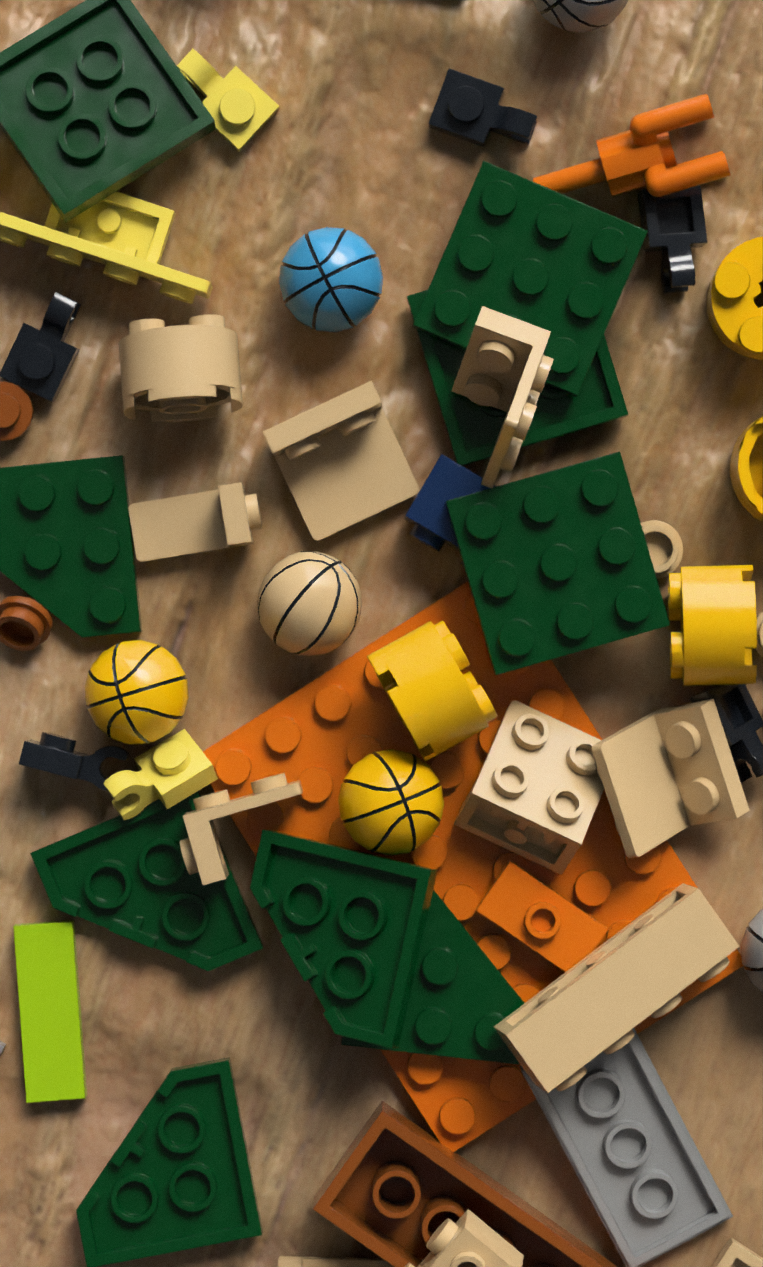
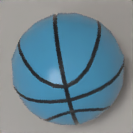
(331, 279)

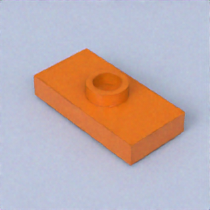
(541, 917)

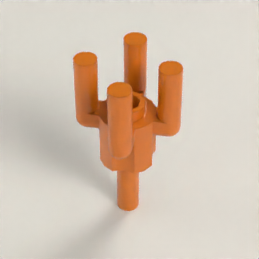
(645, 156)

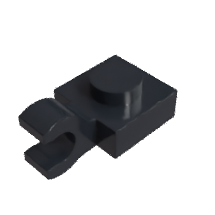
(472, 109)
(674, 227)
(41, 357)
(740, 721)
(57, 756)

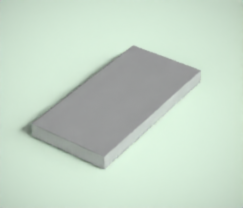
(634, 1155)

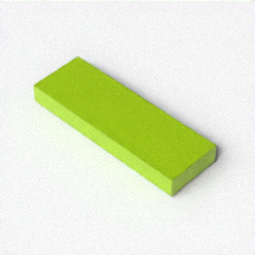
(50, 1011)

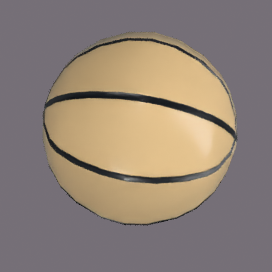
(309, 603)

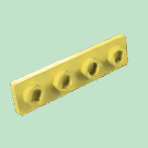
(116, 232)

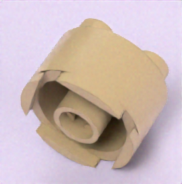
(180, 369)

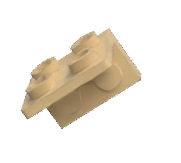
(505, 371)
(342, 461)
(669, 775)
(535, 788)

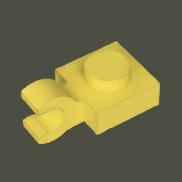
(232, 101)
(165, 773)

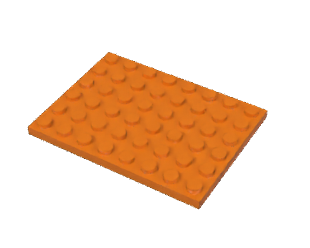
(346, 717)

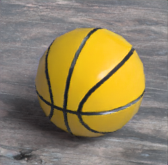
(136, 692)
(391, 802)

